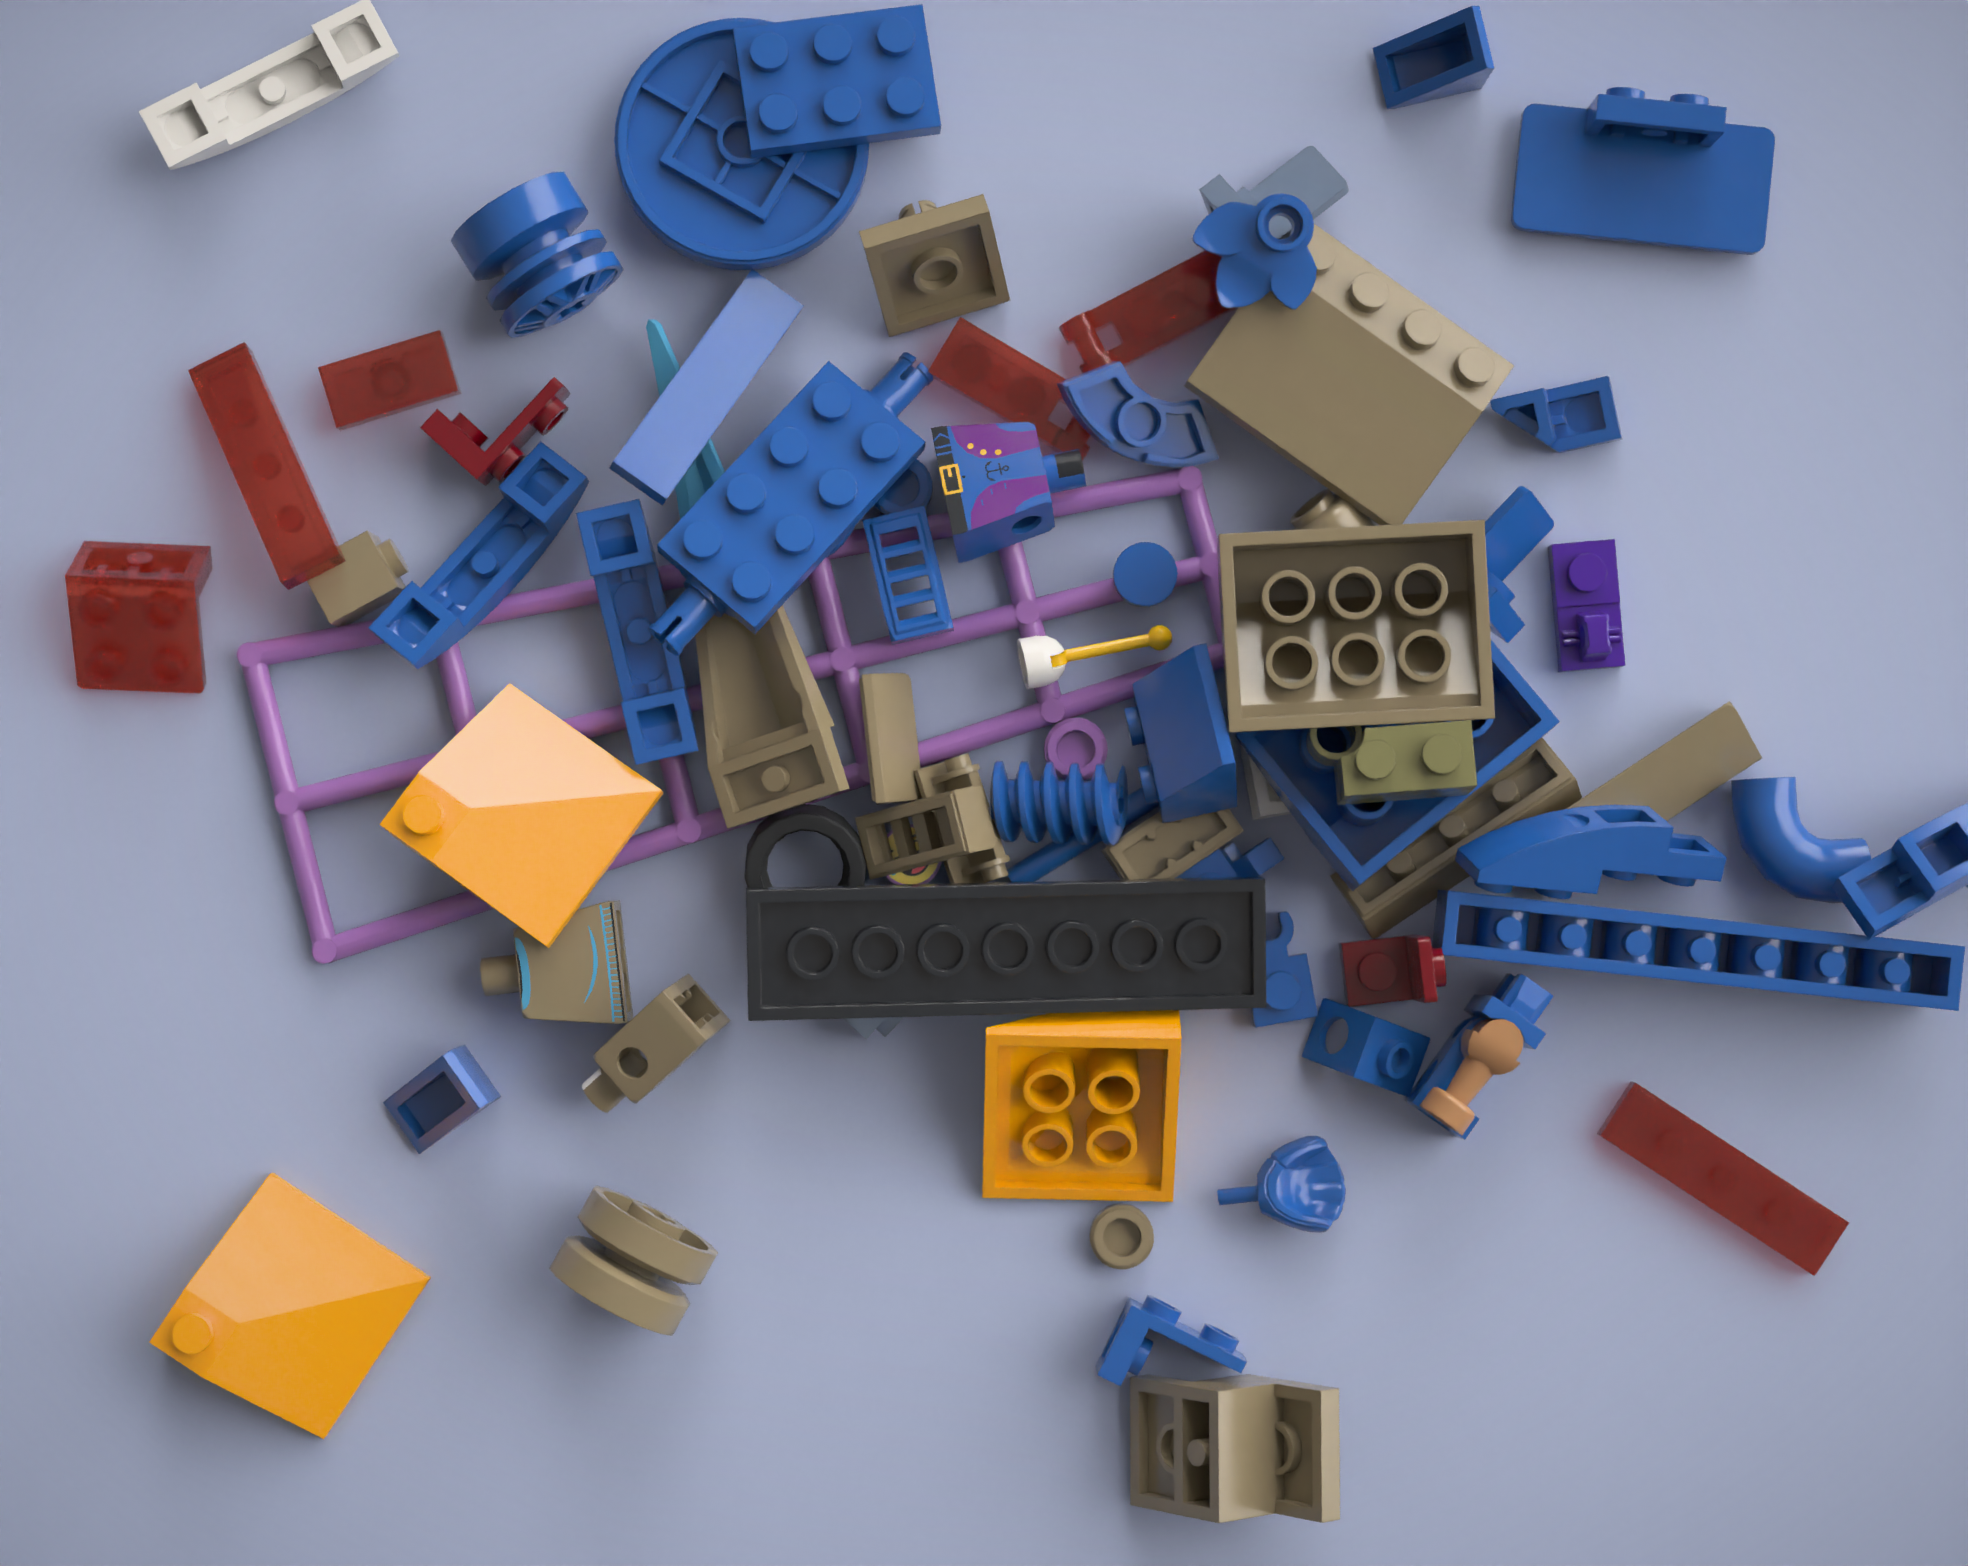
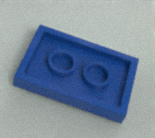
(836, 81)

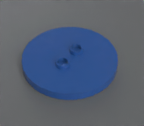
(692, 169)

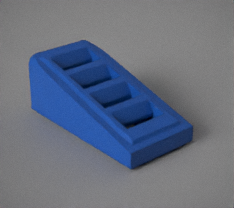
(919, 626)

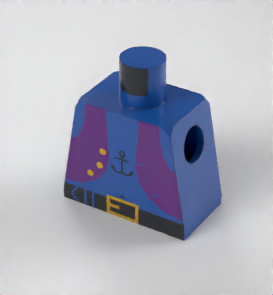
(1000, 484)

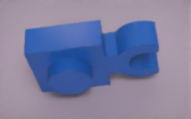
(1287, 981)

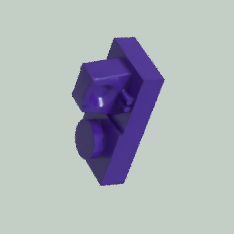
(1586, 605)

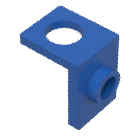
(1373, 1051)

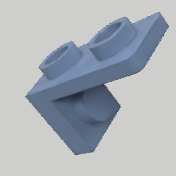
(1303, 176)

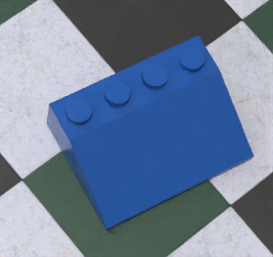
(1369, 835)

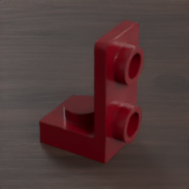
(463, 439)
(1391, 970)

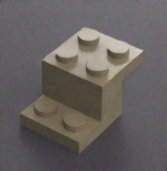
(1235, 1448)

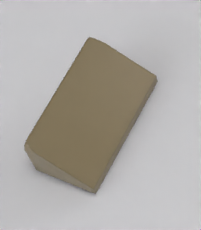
(890, 737)

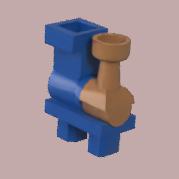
(1478, 1050)

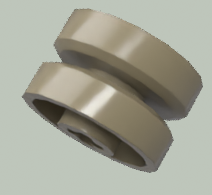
(633, 1261)

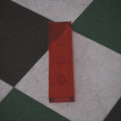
(266, 466)
(1722, 1178)

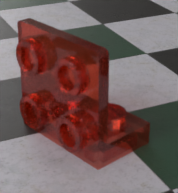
(138, 616)

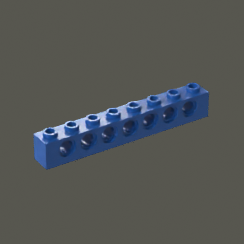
(1698, 950)

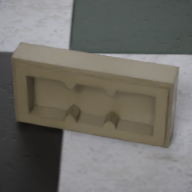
(1172, 847)

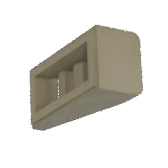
(962, 822)

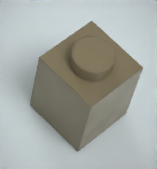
(362, 582)

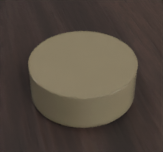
(1121, 1236)

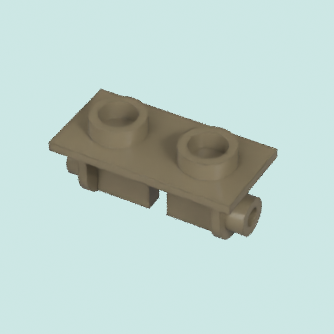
(954, 775)

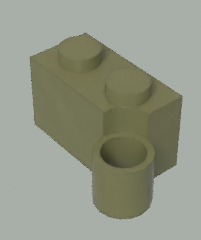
(1401, 762)

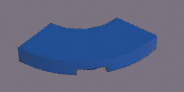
(1135, 423)

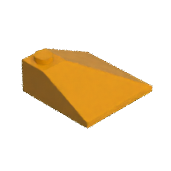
(522, 812)
(1082, 1106)
(291, 1308)

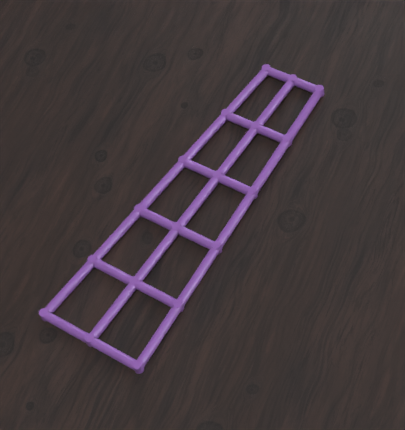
(839, 660)

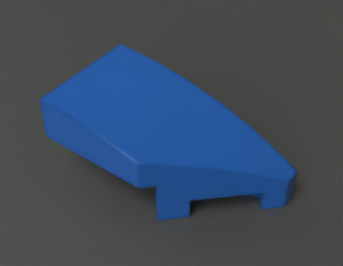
(1565, 415)

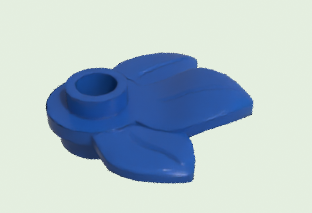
(1253, 258)

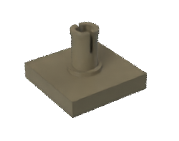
(935, 264)

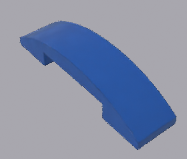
(487, 563)
(630, 601)

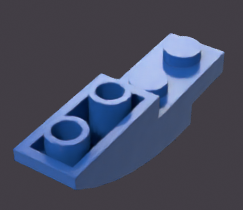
(1577, 845)
(1909, 875)

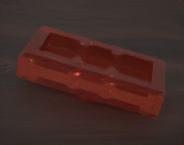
(389, 380)

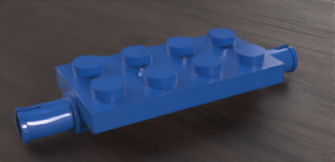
(789, 499)

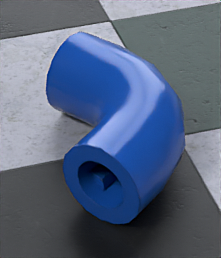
(1782, 846)

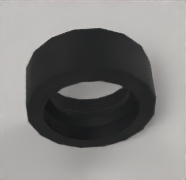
(804, 818)

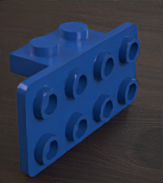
(1644, 173)

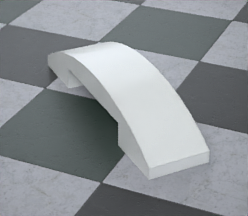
(272, 90)

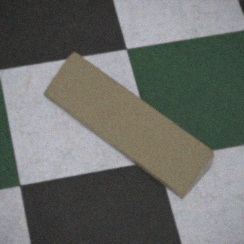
(1683, 767)
(1523, 789)

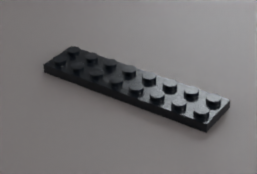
(1005, 948)

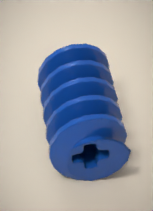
(1059, 804)

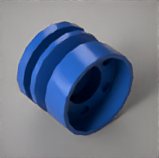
(530, 242)

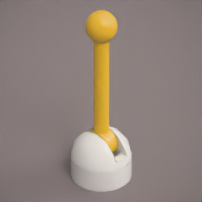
(1045, 659)

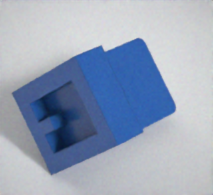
(1509, 538)
(1129, 1348)

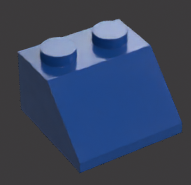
(1183, 738)

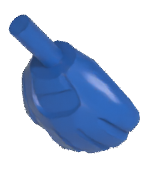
(1296, 1186)

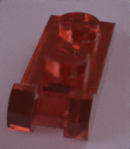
(1149, 314)
(1006, 384)

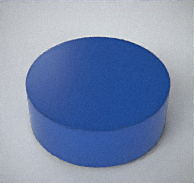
(910, 491)
(1145, 574)

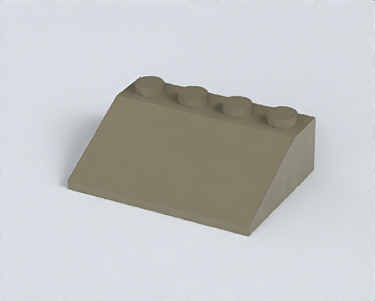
(1353, 382)
(1355, 626)

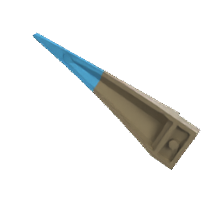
(759, 698)

